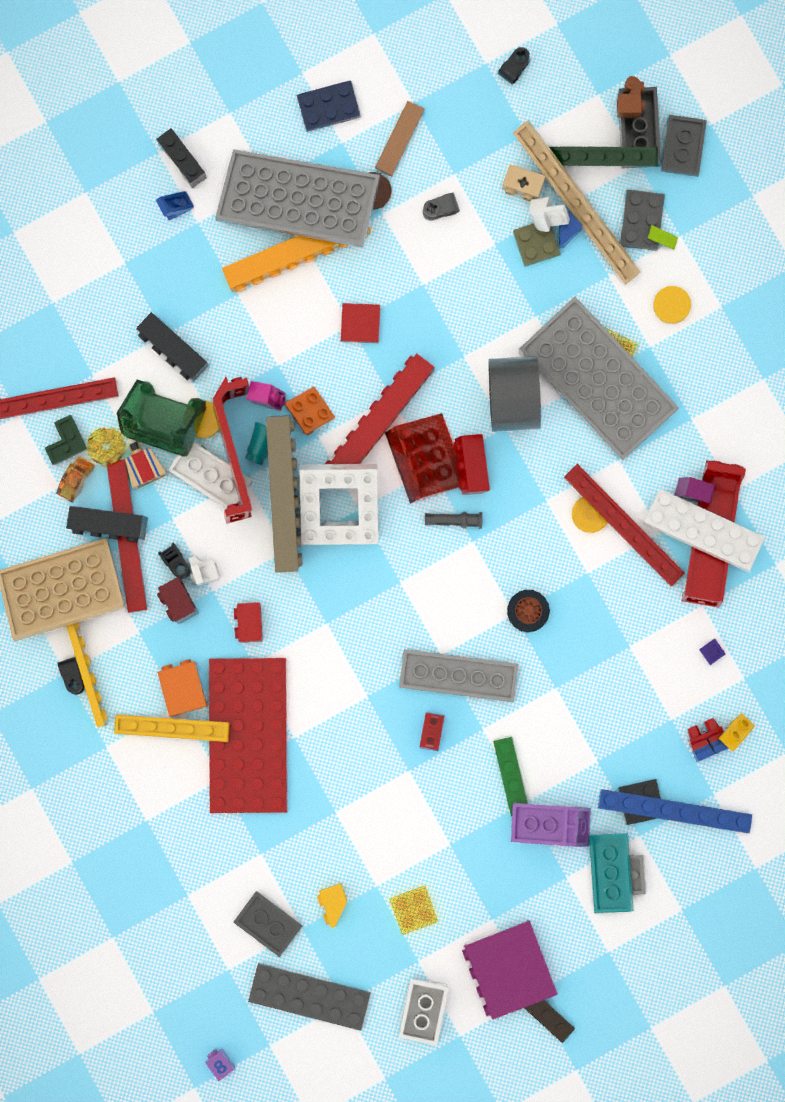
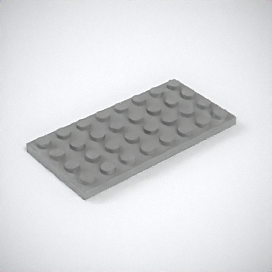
(298, 198)
(599, 378)

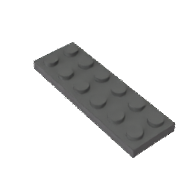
(309, 997)

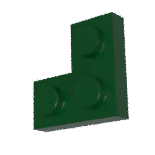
(71, 442)

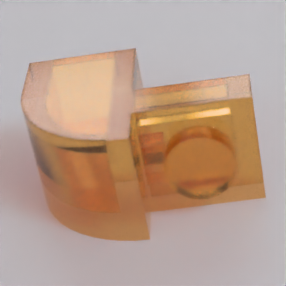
(74, 478)

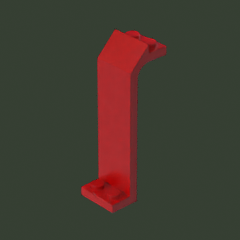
(226, 391)
(705, 572)

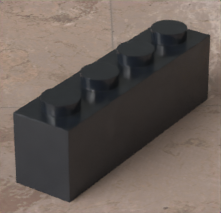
(172, 347)
(106, 522)

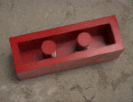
(471, 464)

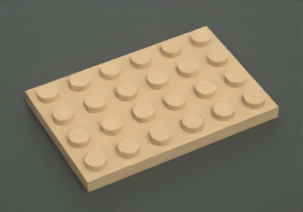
(60, 589)

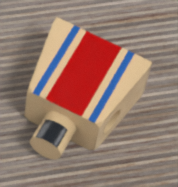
(143, 466)

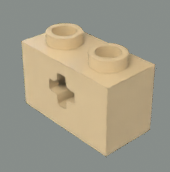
(514, 178)

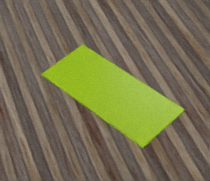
(663, 237)

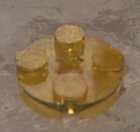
(107, 436)

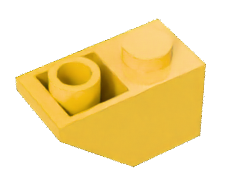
(334, 902)

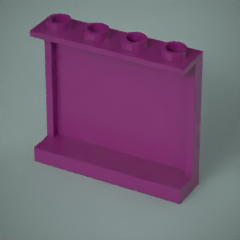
(509, 970)

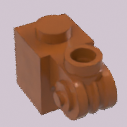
(630, 104)

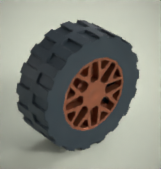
(528, 611)

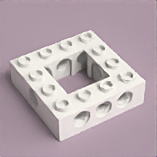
(339, 477)

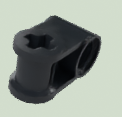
(513, 68)
(173, 558)
(70, 672)

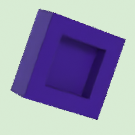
(712, 651)

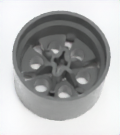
(514, 393)

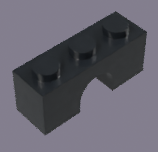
(181, 157)

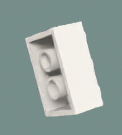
(423, 1011)

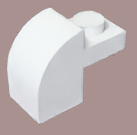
(546, 215)

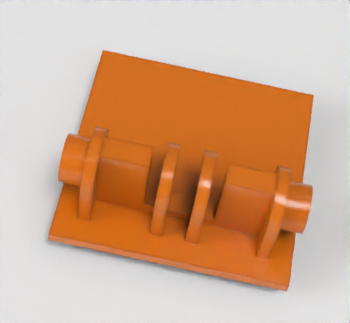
(309, 410)

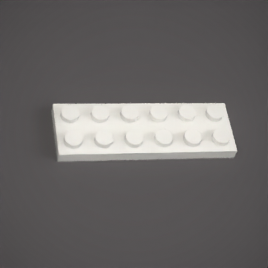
(704, 530)

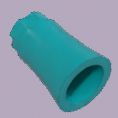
(258, 446)

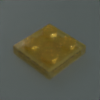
(413, 910)

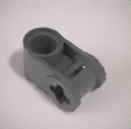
(444, 206)

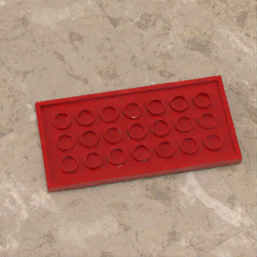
(251, 767)

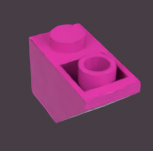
(266, 395)

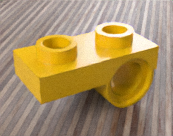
(736, 732)

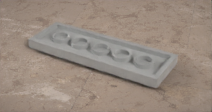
(458, 675)

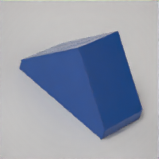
(569, 231)

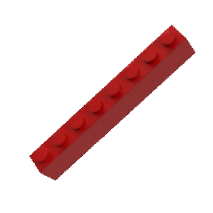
(384, 411)

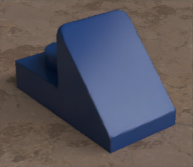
(174, 204)

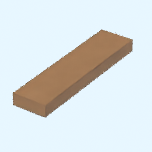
(399, 138)

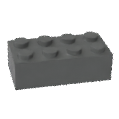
(642, 130)

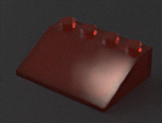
(424, 457)

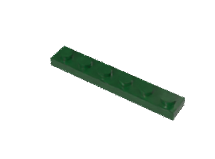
(606, 156)

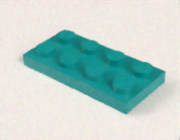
(611, 873)

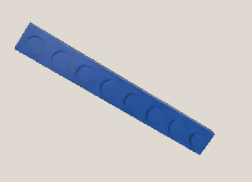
(675, 811)

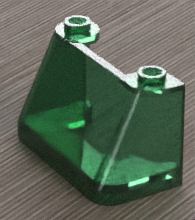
(160, 420)

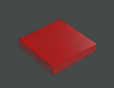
(360, 323)

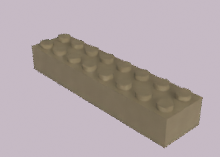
(282, 493)

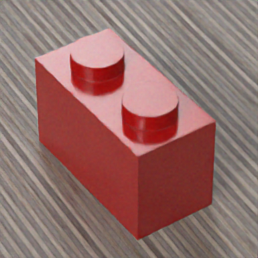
(249, 622)

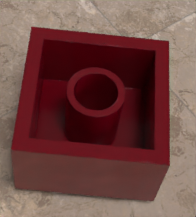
(177, 600)

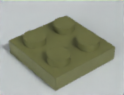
(535, 244)

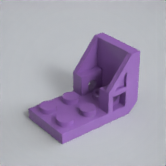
(550, 825)

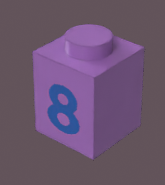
(219, 1064)

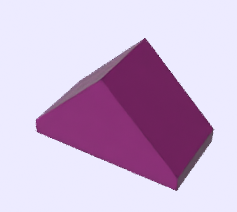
(694, 489)

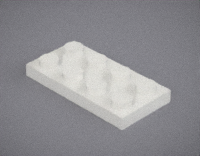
(207, 475)

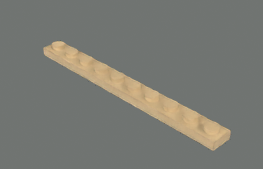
(577, 202)

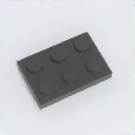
(683, 145)
(641, 212)
(268, 923)

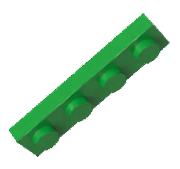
(510, 772)

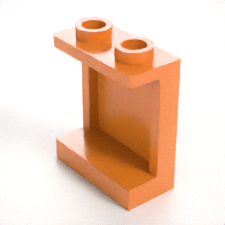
(182, 688)

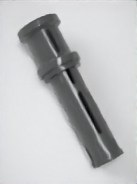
(463, 519)

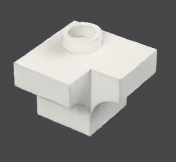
(203, 572)

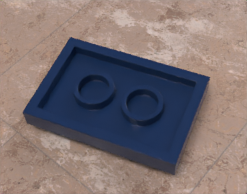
(328, 106)

